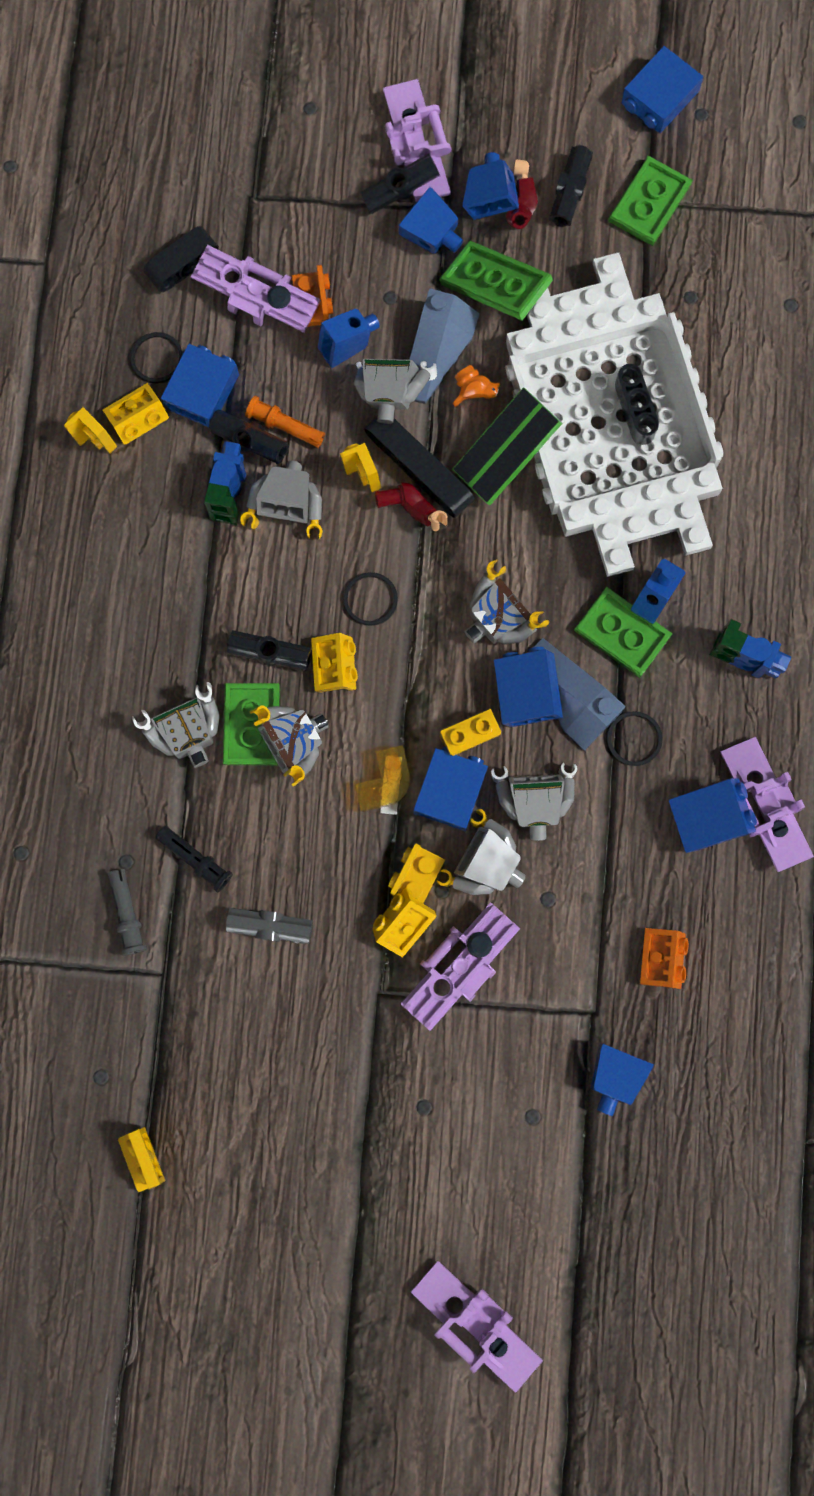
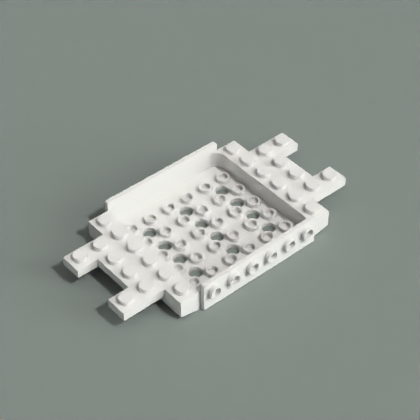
(584, 332)

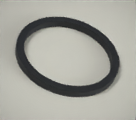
(139, 342)
(365, 575)
(652, 721)

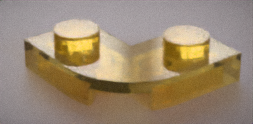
(392, 785)

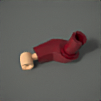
(526, 197)
(413, 503)

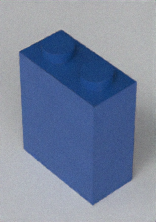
(662, 89)
(200, 384)
(528, 687)
(450, 789)
(713, 815)

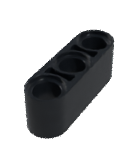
(178, 259)
(636, 392)

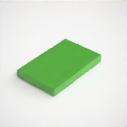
(650, 200)
(622, 633)
(241, 737)

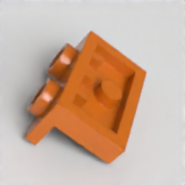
(316, 284)
(664, 958)

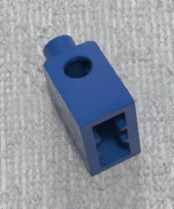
(490, 188)
(431, 224)
(345, 336)
(661, 585)
(618, 1077)

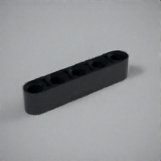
(420, 466)

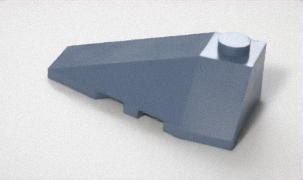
(442, 334)
(584, 702)

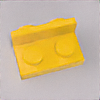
(136, 413)
(84, 426)
(358, 458)
(334, 662)
(470, 732)
(418, 873)
(402, 923)
(141, 1159)

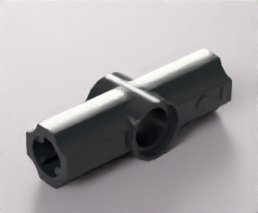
(415, 176)
(571, 186)
(258, 442)
(252, 647)

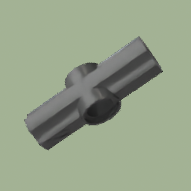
(269, 926)

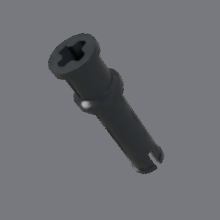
(203, 866)

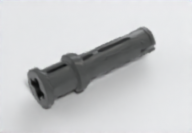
(128, 925)

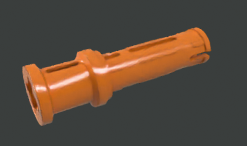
(275, 418)

